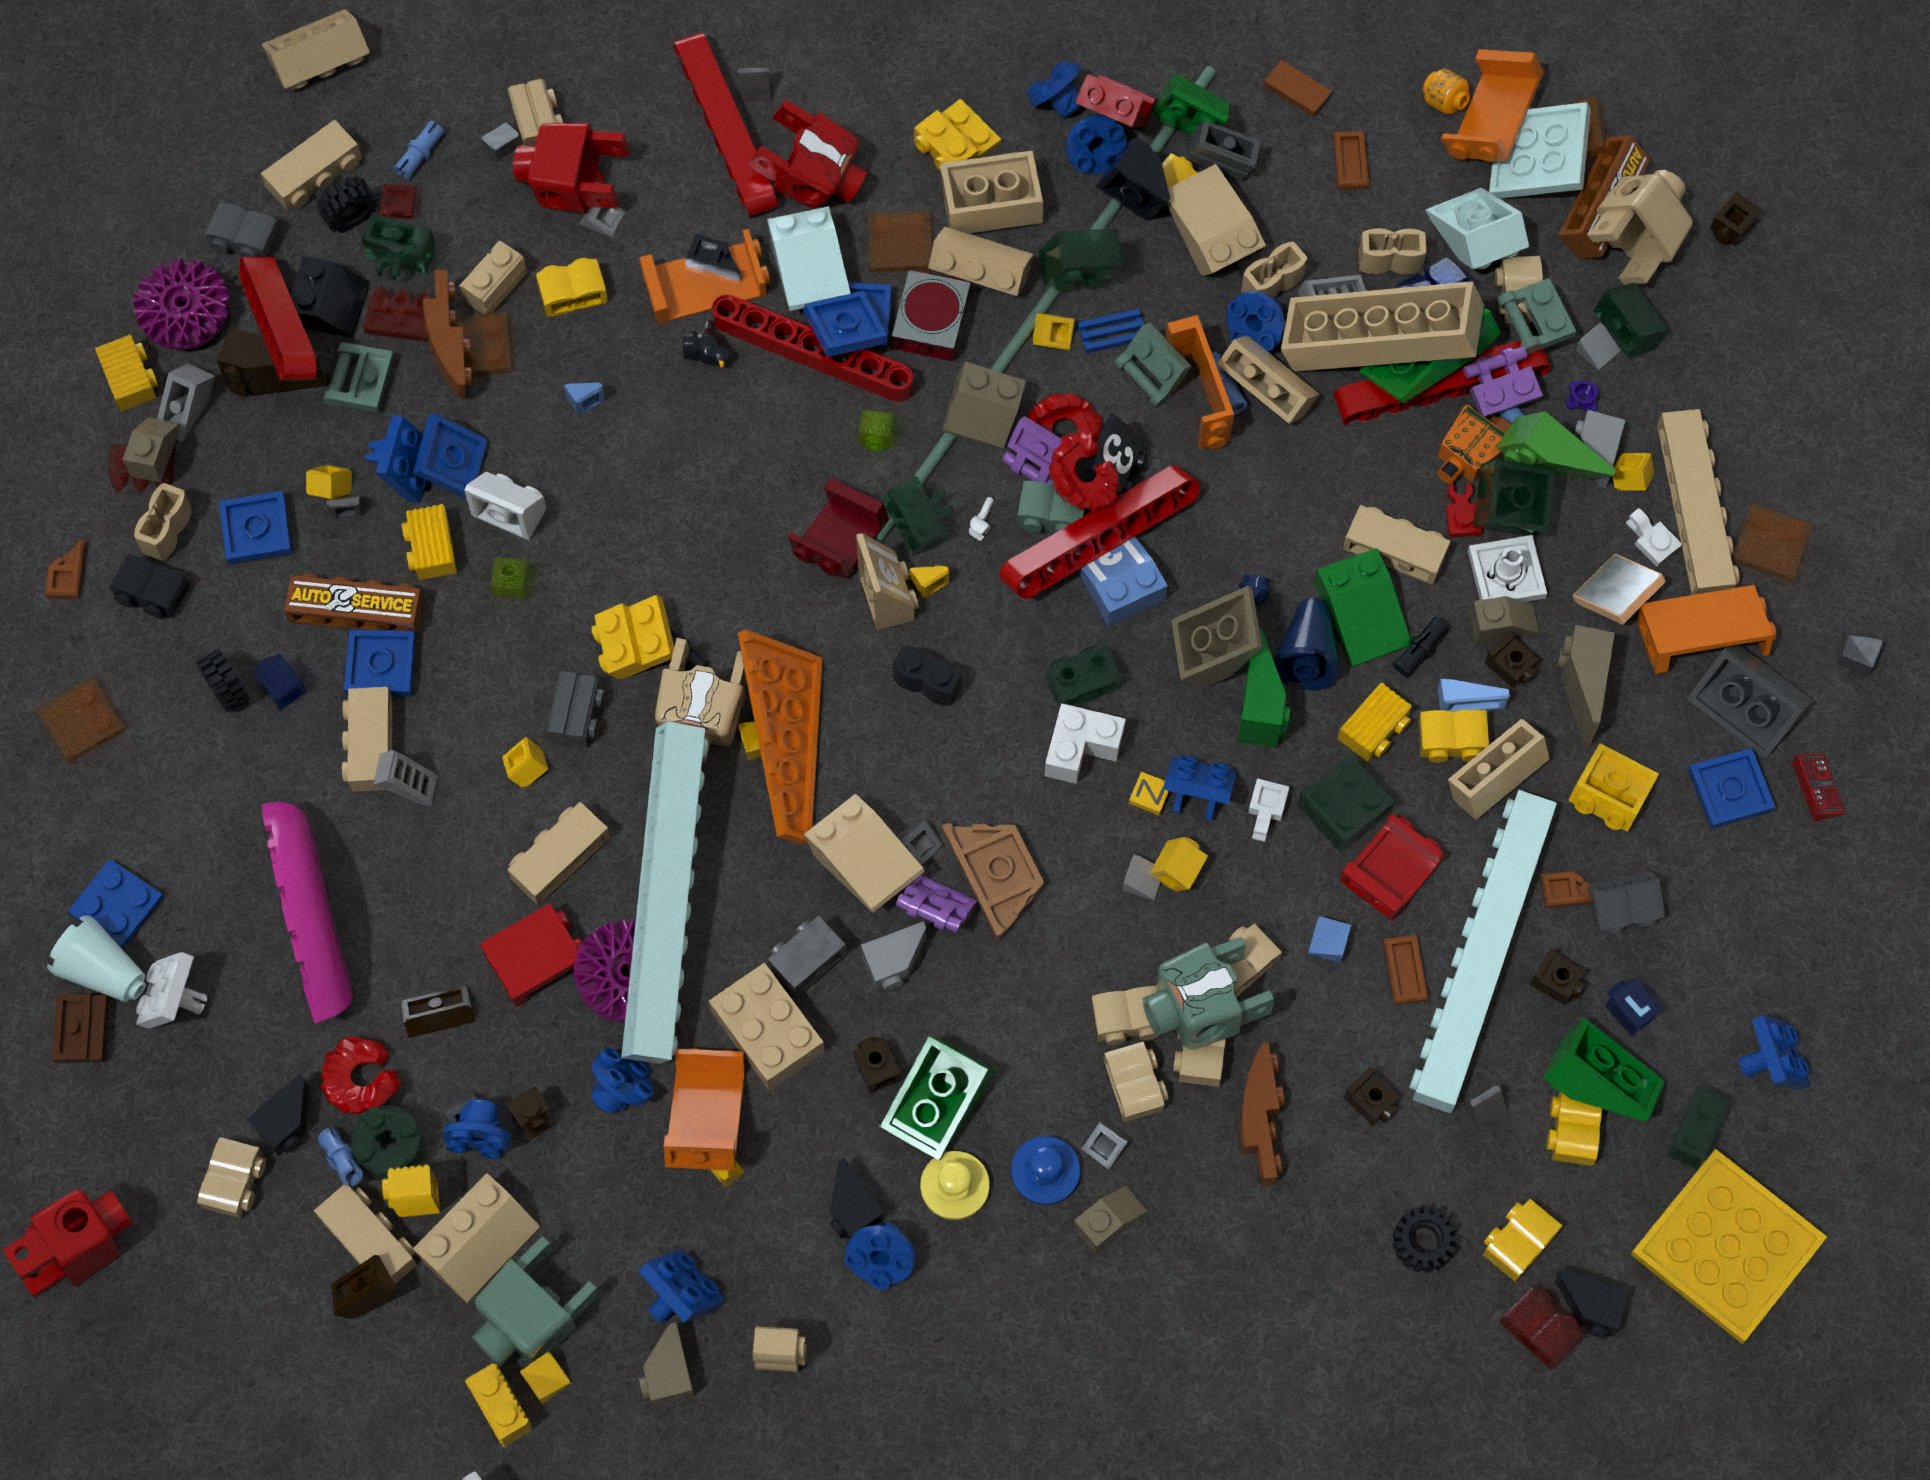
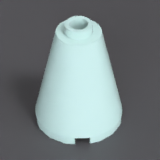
(96, 961)

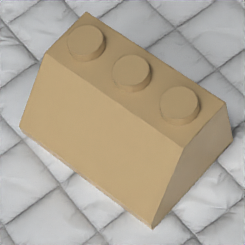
(316, 49)
(992, 192)
(476, 1238)

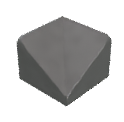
(1860, 653)

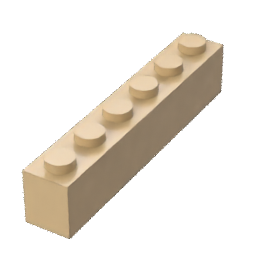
(1696, 502)

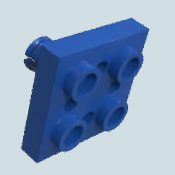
(1777, 1054)
(680, 1288)

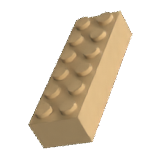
(1383, 326)

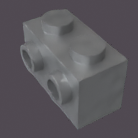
(806, 955)

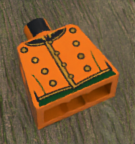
(1468, 445)

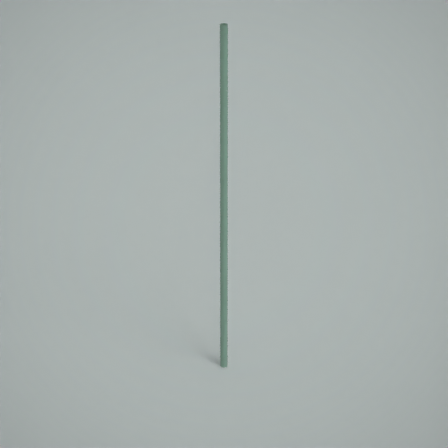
(1041, 307)

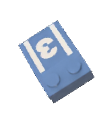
(1124, 582)

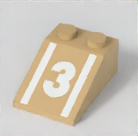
(884, 583)

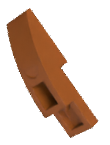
(445, 338)
(1260, 1102)

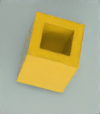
(1179, 864)

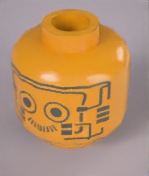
(1446, 91)

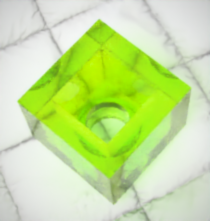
(875, 430)
(509, 585)

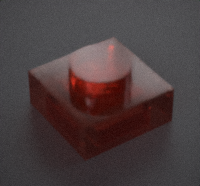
(398, 201)

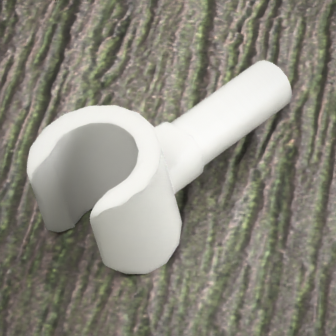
(978, 525)

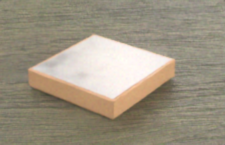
(1618, 588)

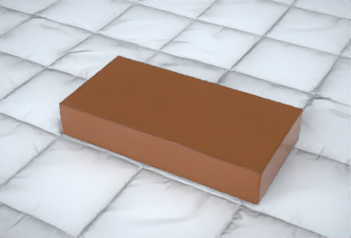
(1297, 88)
(1350, 160)
(1405, 970)

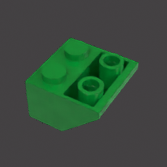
(1187, 105)

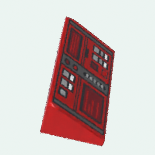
(1818, 786)

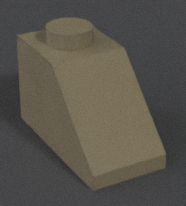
(150, 449)
(1497, 616)
(1108, 1218)
(666, 1370)

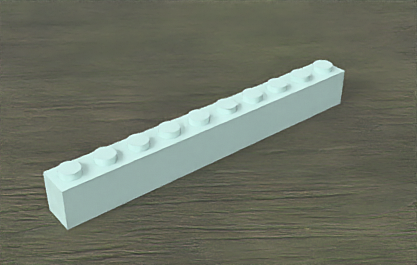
(664, 893)
(1483, 952)

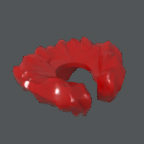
(1067, 407)
(1069, 486)
(338, 1070)

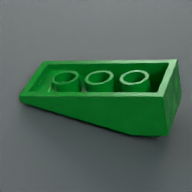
(1411, 378)

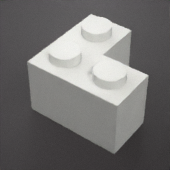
(1081, 733)

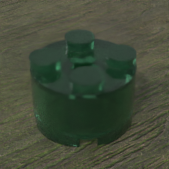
(378, 1127)

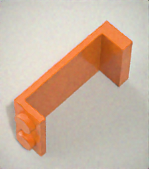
(1497, 106)
(687, 291)
(1189, 339)
(1704, 624)
(705, 1110)

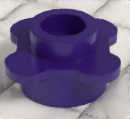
(1584, 388)

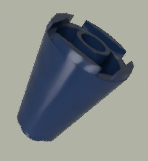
(1309, 648)

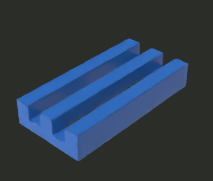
(1106, 321)

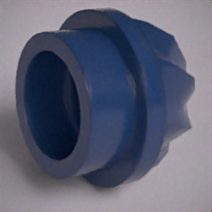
(1259, 587)

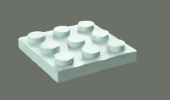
(1546, 153)

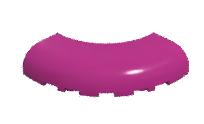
(307, 910)

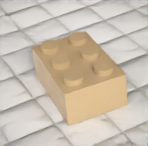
(766, 1026)

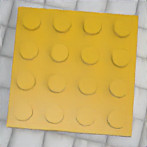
(1728, 1246)

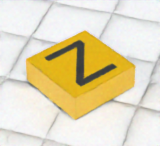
(1149, 794)

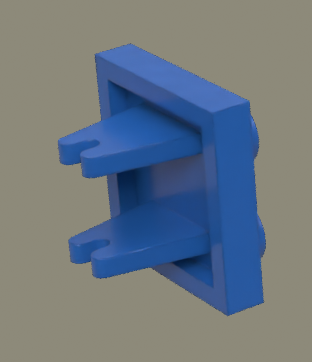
(397, 458)
(1199, 780)

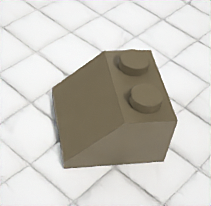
(983, 405)

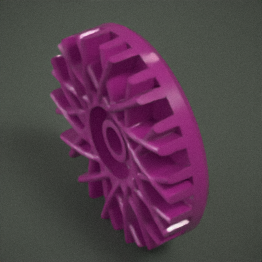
(182, 304)
(599, 969)

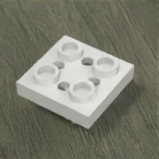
(1506, 561)
(168, 992)

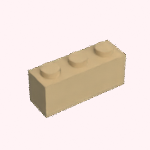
(311, 166)
(980, 261)
(1268, 379)
(1398, 542)
(367, 735)
(1498, 769)
(558, 852)
(364, 1233)

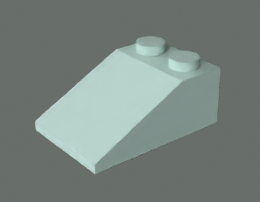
(1480, 228)
(808, 257)

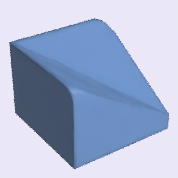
(584, 396)
(1329, 939)

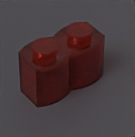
(1541, 1327)

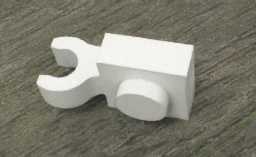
(1654, 542)
(1268, 804)

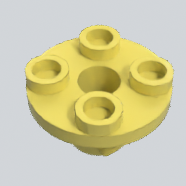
(955, 1185)

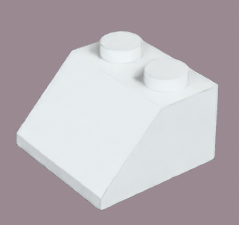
(505, 504)

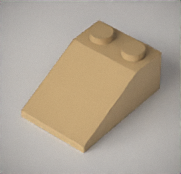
(1213, 220)
(863, 853)

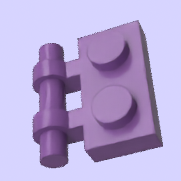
(1506, 391)
(1032, 444)
(936, 903)

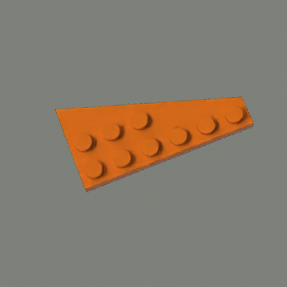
(785, 708)

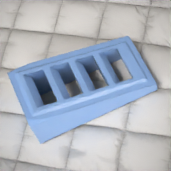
(1461, 695)

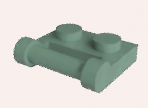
(1545, 311)
(1159, 359)
(368, 379)

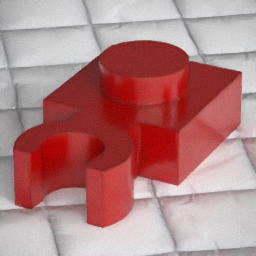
(1461, 513)

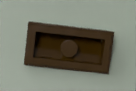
(437, 1011)
(362, 1289)

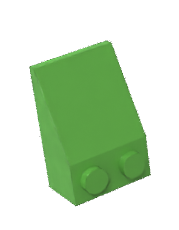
(1546, 443)

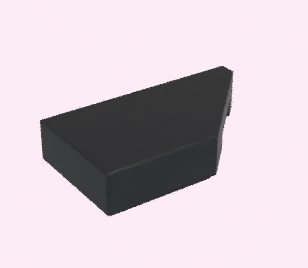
(712, 257)

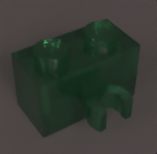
(397, 245)
(916, 514)

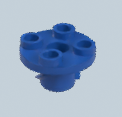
(1058, 89)
(1094, 143)
(1257, 317)
(620, 1082)
(478, 1131)
(1045, 1170)
(880, 1255)

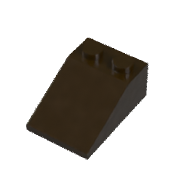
(250, 369)

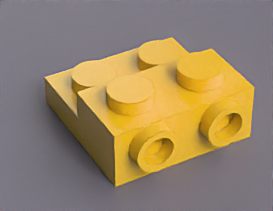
(955, 135)
(633, 637)
(1613, 788)

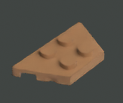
(996, 871)

